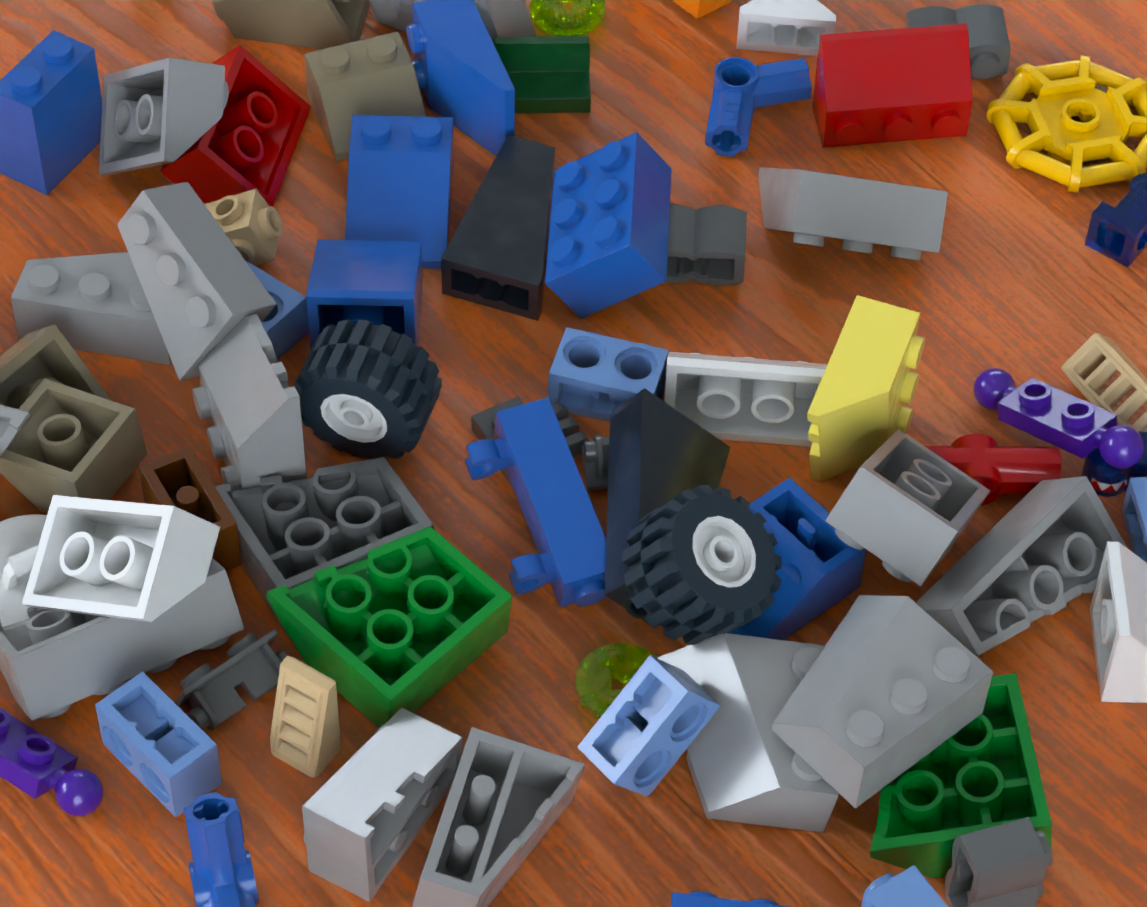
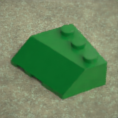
(395, 622)
(963, 786)

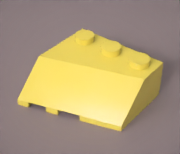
(864, 387)

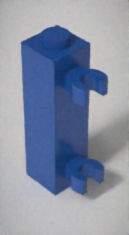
(552, 501)

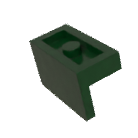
(548, 72)

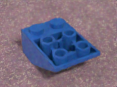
(815, 562)

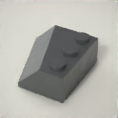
(319, 521)

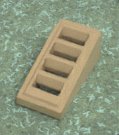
(1094, 365)
(305, 718)

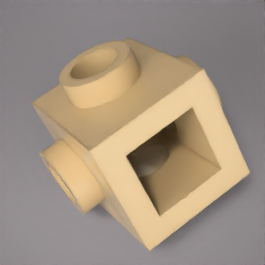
(249, 225)

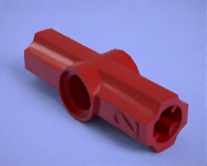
(1001, 467)

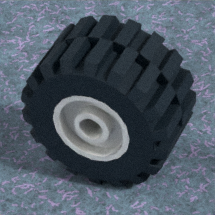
(367, 389)
(702, 564)

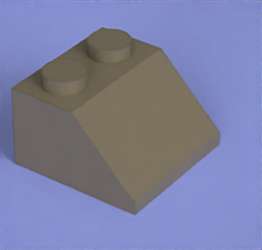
(360, 79)
(41, 356)
(72, 446)

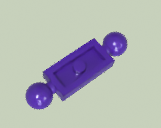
(1058, 418)
(39, 765)

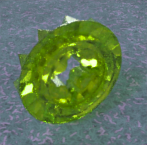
(553, 19)
(594, 675)

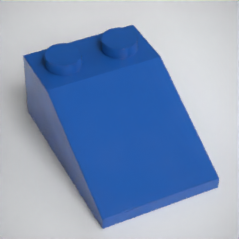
(462, 70)
(401, 181)

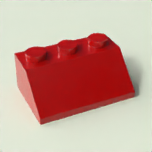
(893, 85)
(250, 141)

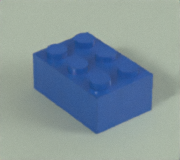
(609, 226)

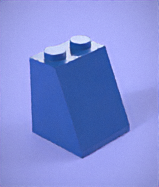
(49, 112)
(366, 283)

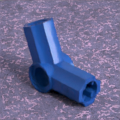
(742, 88)
(220, 864)

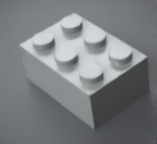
(906, 507)

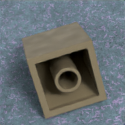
(295, 22)

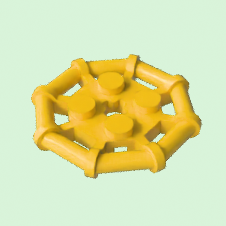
(1065, 92)

